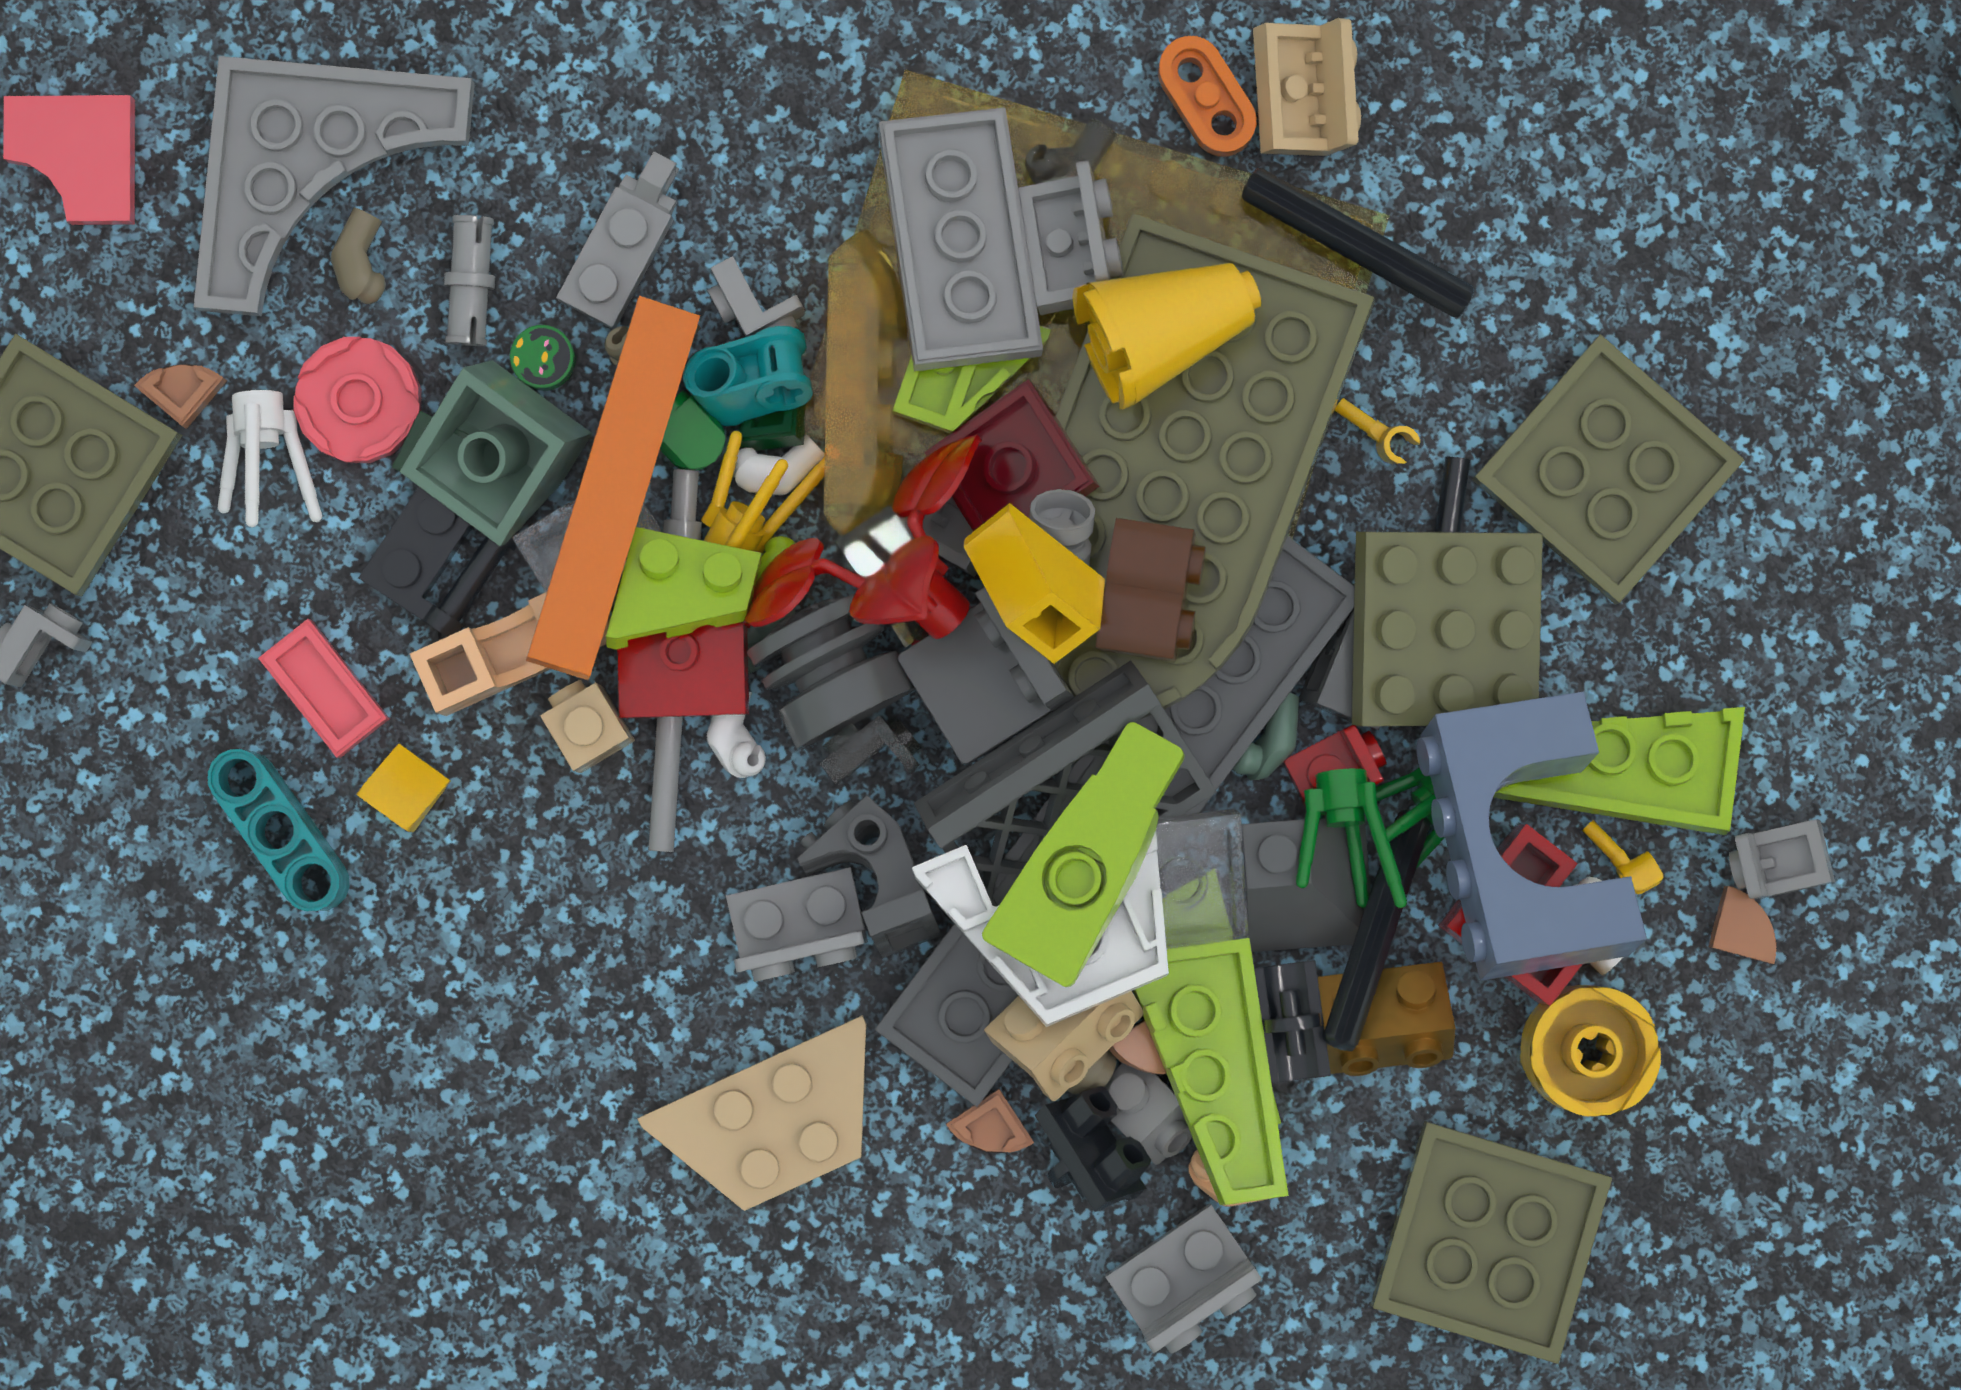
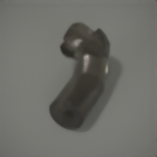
(1060, 162)

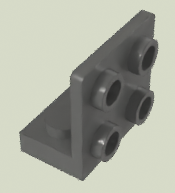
(983, 682)

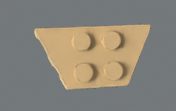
(774, 1119)

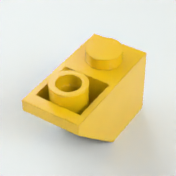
(1036, 583)

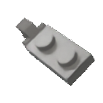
(622, 244)

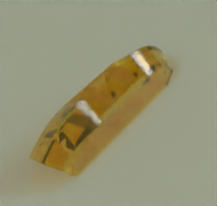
(861, 304)

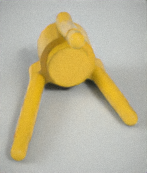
(742, 524)

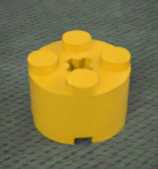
(1625, 1037)

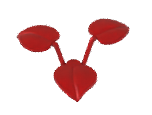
(908, 584)

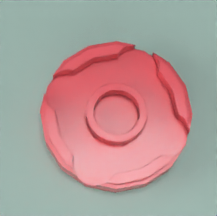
(357, 399)

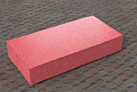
(323, 688)

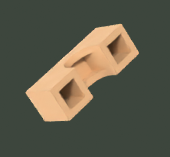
(481, 660)

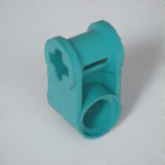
(751, 376)

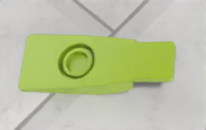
(1086, 860)

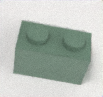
(509, 460)

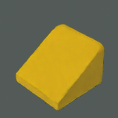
(404, 788)

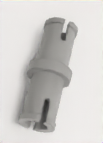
(469, 280)

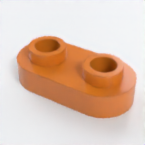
(1210, 96)

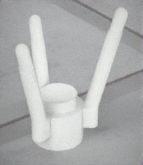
(256, 425)

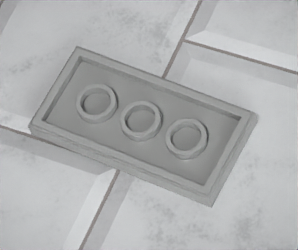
(960, 239)

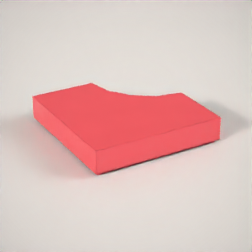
(83, 149)

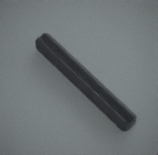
(1357, 242)
(1373, 943)

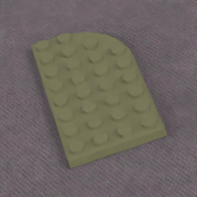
(1214, 447)

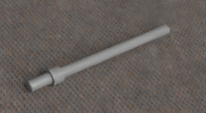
(669, 729)

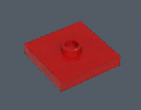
(685, 674)

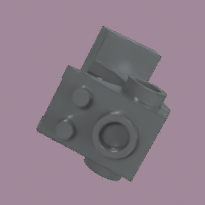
(901, 908)

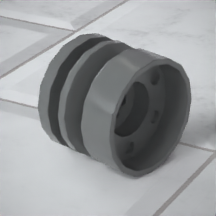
(829, 670)

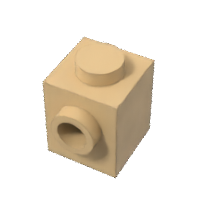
(585, 725)

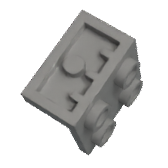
(796, 921)
(1184, 1280)

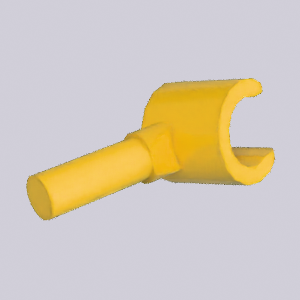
(1377, 431)
(1642, 869)

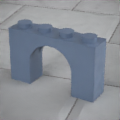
(1509, 919)

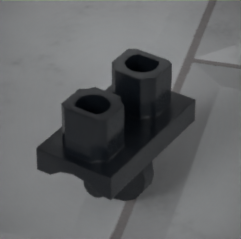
(1292, 1021)
(1087, 1151)

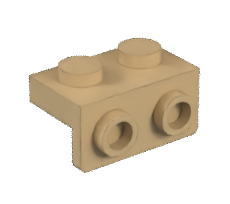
(1306, 88)
(1066, 1050)

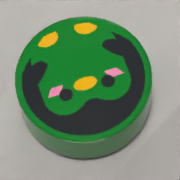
(542, 357)

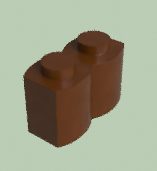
(1149, 589)

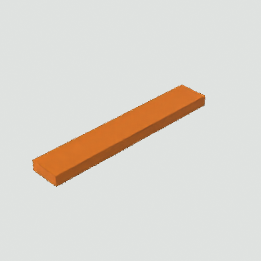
(613, 488)

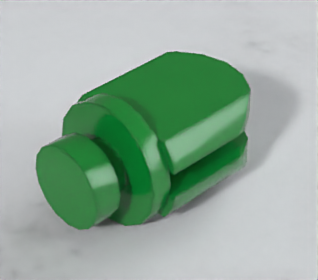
(692, 435)

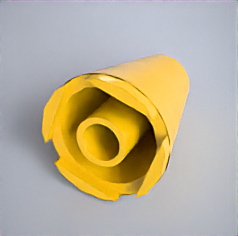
(1161, 324)

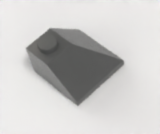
(1291, 916)

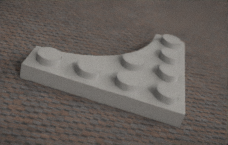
(287, 139)

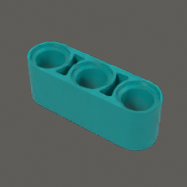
(251, 815)

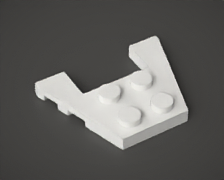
(1125, 958)

